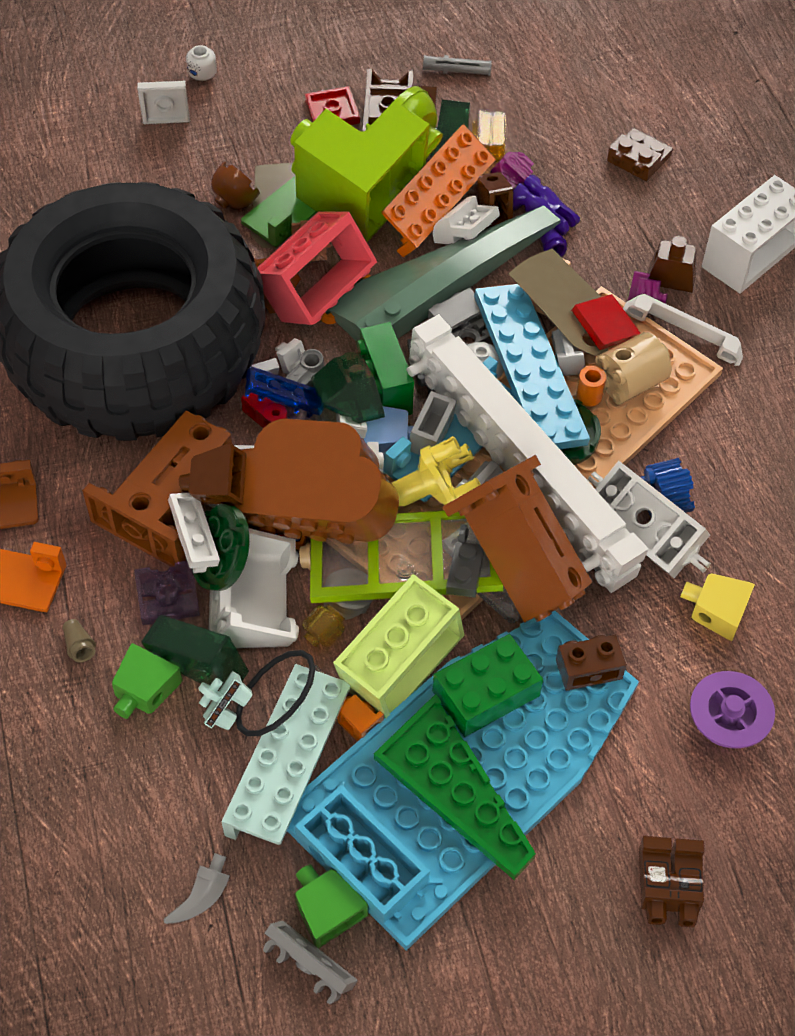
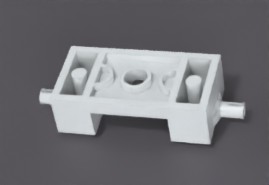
(670, 535)

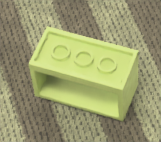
(400, 646)

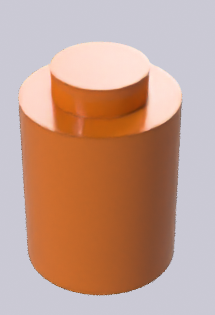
(591, 385)

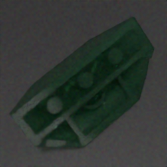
(349, 388)

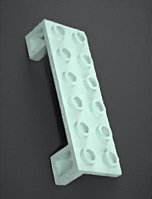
(285, 758)

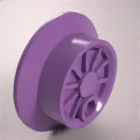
(732, 709)

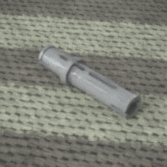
(456, 65)

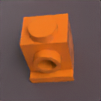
(358, 717)

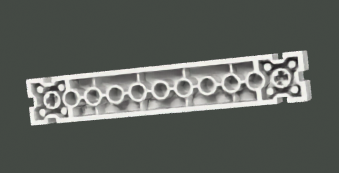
(513, 437)

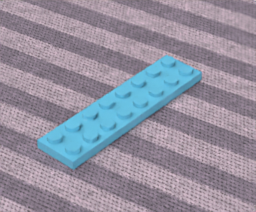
(531, 363)

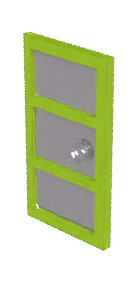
(377, 569)

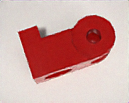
(264, 411)

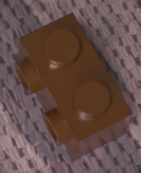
(590, 662)

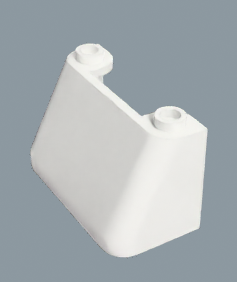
(256, 604)

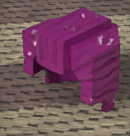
(514, 167)
(643, 285)

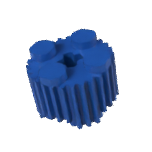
(671, 482)

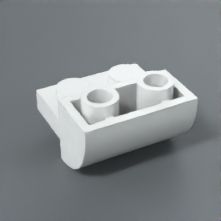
(464, 221)

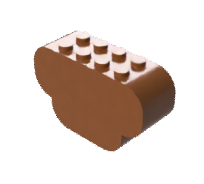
(316, 483)

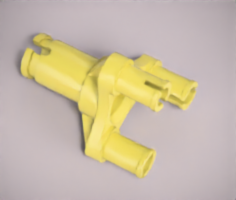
(434, 474)

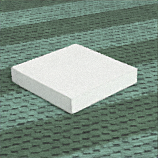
(163, 102)

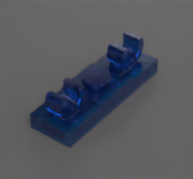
(283, 391)

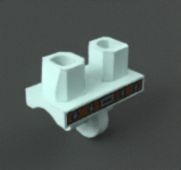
(217, 712)

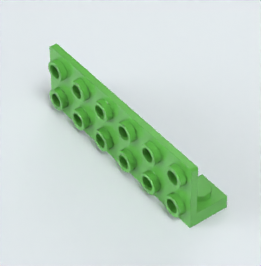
(276, 213)

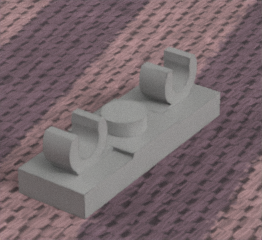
(309, 960)

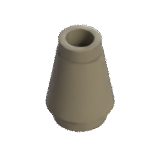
(78, 642)

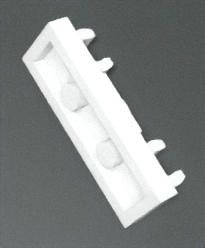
(193, 532)

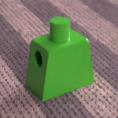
(143, 681)
(327, 904)

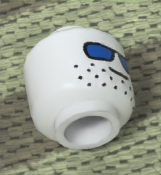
(201, 63)

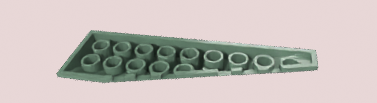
(412, 288)

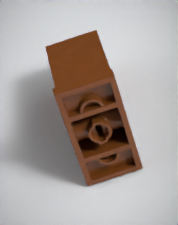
(140, 505)
(524, 541)

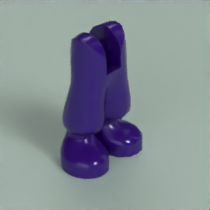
(535, 195)

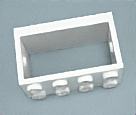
(752, 235)

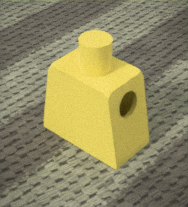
(719, 603)

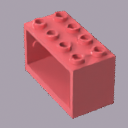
(299, 250)

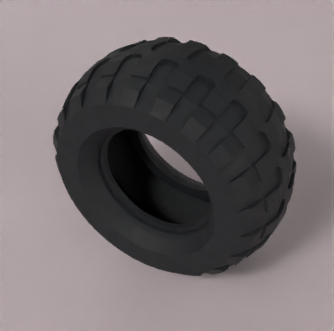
(119, 241)

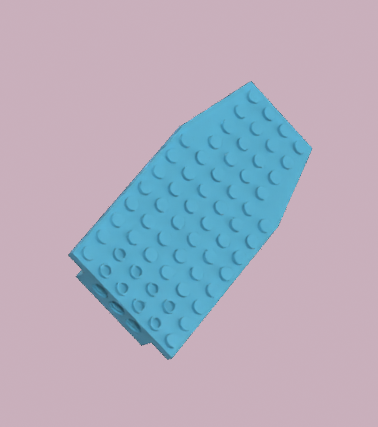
(399, 849)

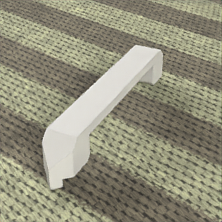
(730, 346)

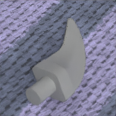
(205, 892)

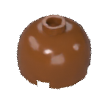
(232, 188)

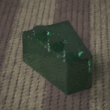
(195, 650)

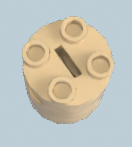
(635, 367)

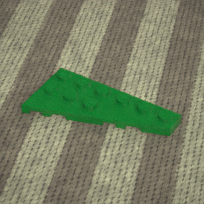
(448, 778)

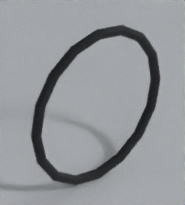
(294, 707)

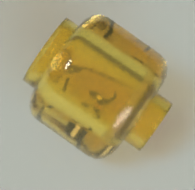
(323, 626)

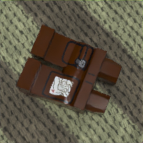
(674, 891)

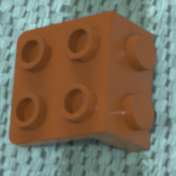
(18, 494)

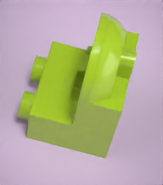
(364, 169)

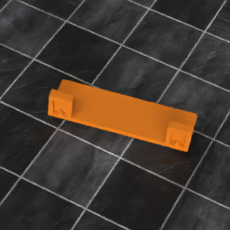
(437, 188)
(33, 578)

